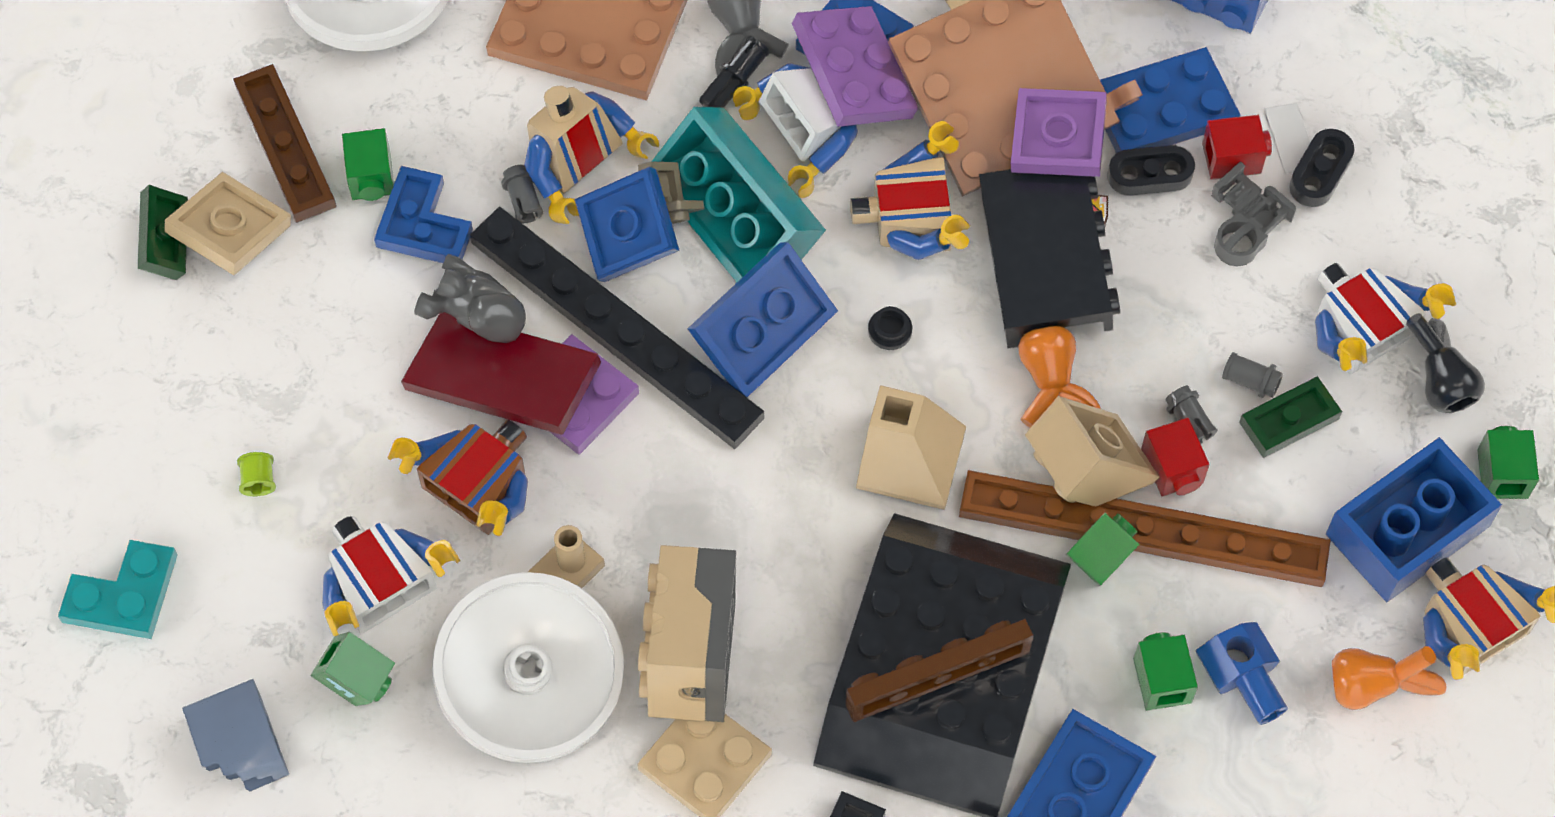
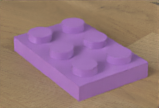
(854, 66)

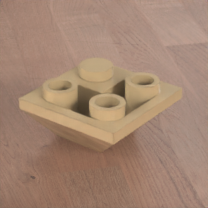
(910, 449)

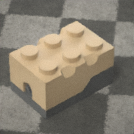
(688, 633)

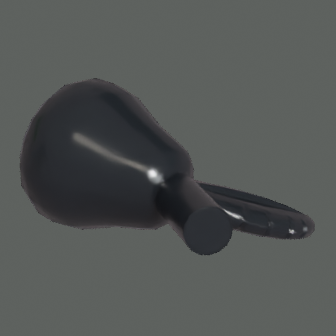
(1450, 379)

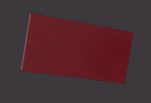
(516, 380)

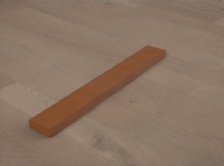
(1159, 529)

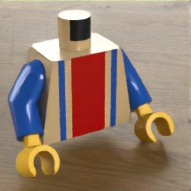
(572, 139)
(914, 200)
(1479, 614)

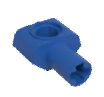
(1248, 676)

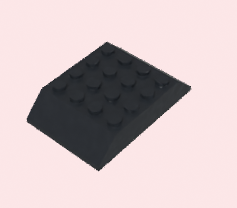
(920, 596)

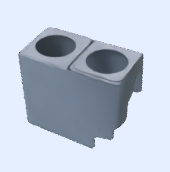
(236, 736)

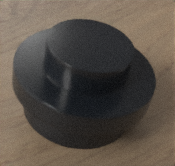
(890, 328)

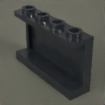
(1047, 251)

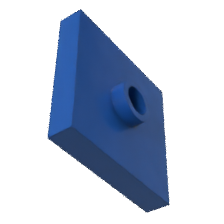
(627, 224)

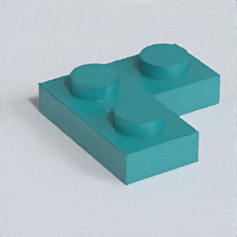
(123, 605)

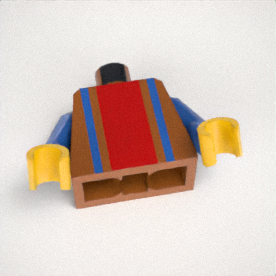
(471, 472)

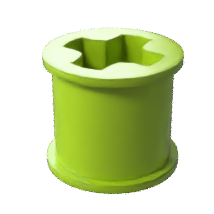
(256, 474)

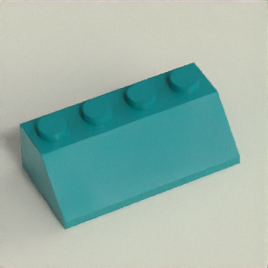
(742, 193)

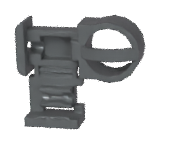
(1253, 215)

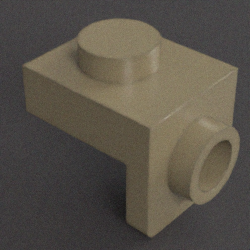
(671, 186)

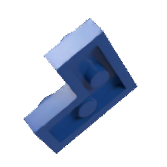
(410, 220)

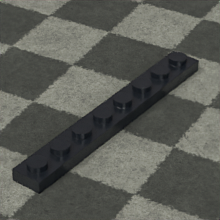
(617, 327)

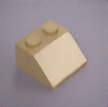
(1088, 453)

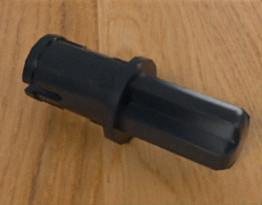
(734, 73)

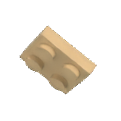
(227, 223)
(705, 763)

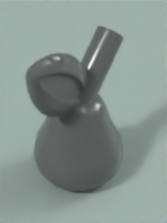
(742, 20)

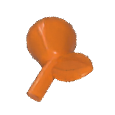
(1049, 359)
(1367, 677)

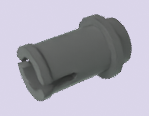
(521, 193)
(1253, 375)
(1185, 404)

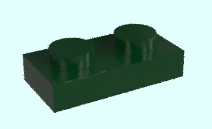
(156, 249)
(1290, 417)

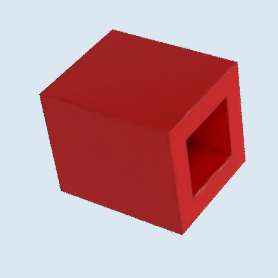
(1236, 141)
(1176, 457)

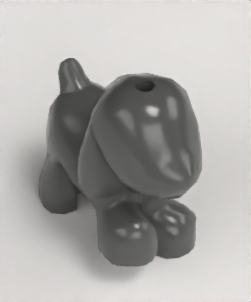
(475, 302)

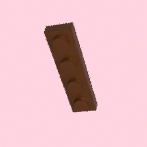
(284, 143)
(953, 663)

